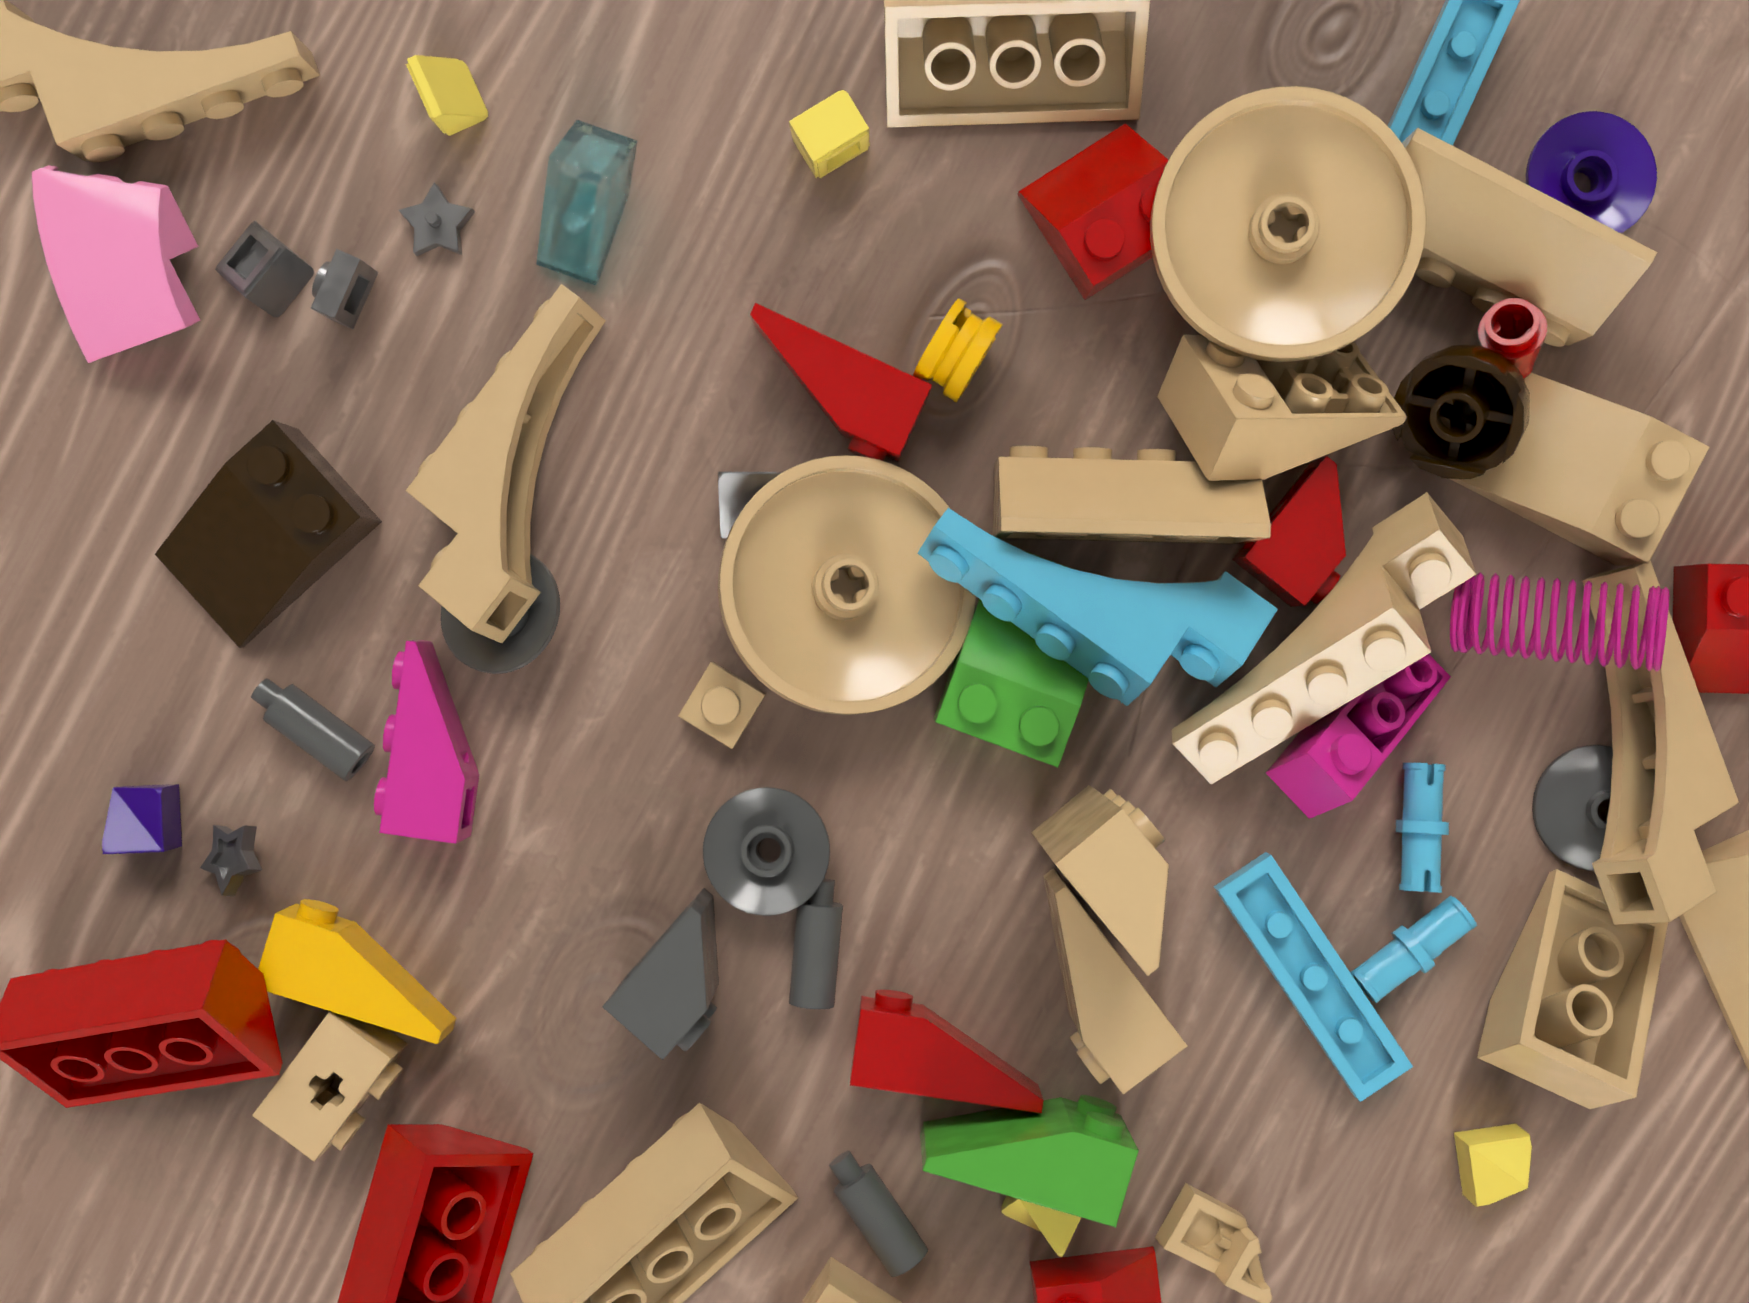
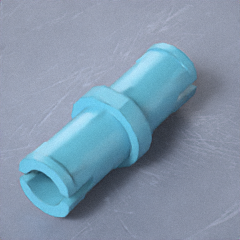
(1422, 827)
(1413, 948)

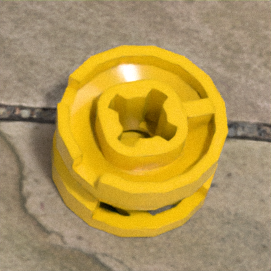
(957, 349)

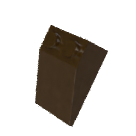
(265, 531)

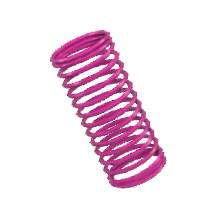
(1467, 610)

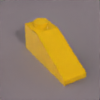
(344, 970)

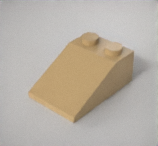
(1594, 473)
(1575, 997)
(1116, 1019)

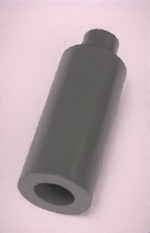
(313, 728)
(816, 950)
(877, 1215)

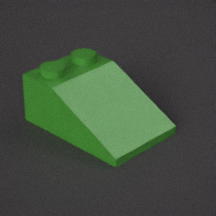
(1011, 690)
(1062, 1159)

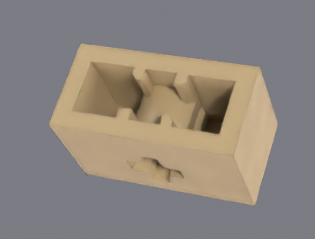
(304, 1105)

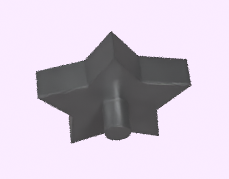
(437, 222)
(232, 857)

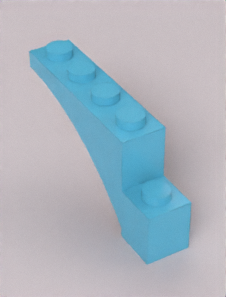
(1100, 624)

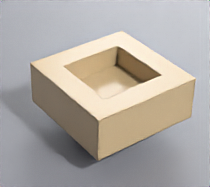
(722, 705)

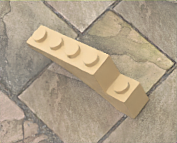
(117, 96)
(488, 471)
(1342, 649)
(1663, 773)

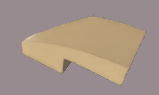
(1216, 1240)

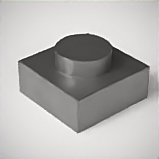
(342, 288)

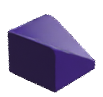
(143, 819)

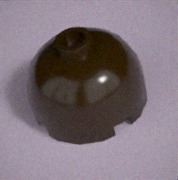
(1462, 411)

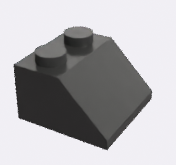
(672, 986)

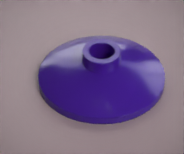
(1609, 154)

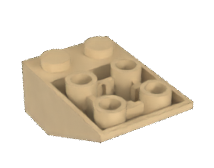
(1270, 416)

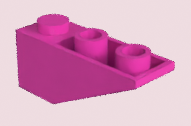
(1345, 748)
(430, 766)

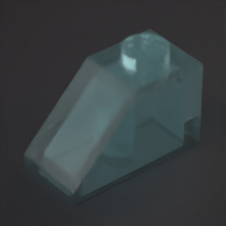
(584, 200)

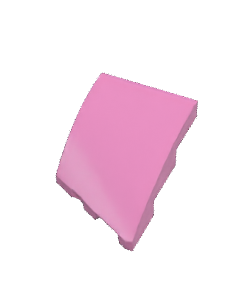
(112, 258)

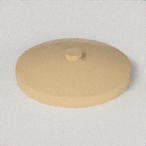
(1287, 224)
(831, 588)

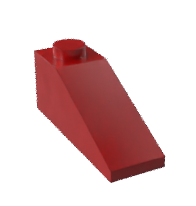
(856, 392)
(921, 1054)

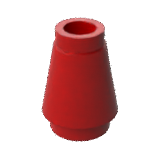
(1515, 331)

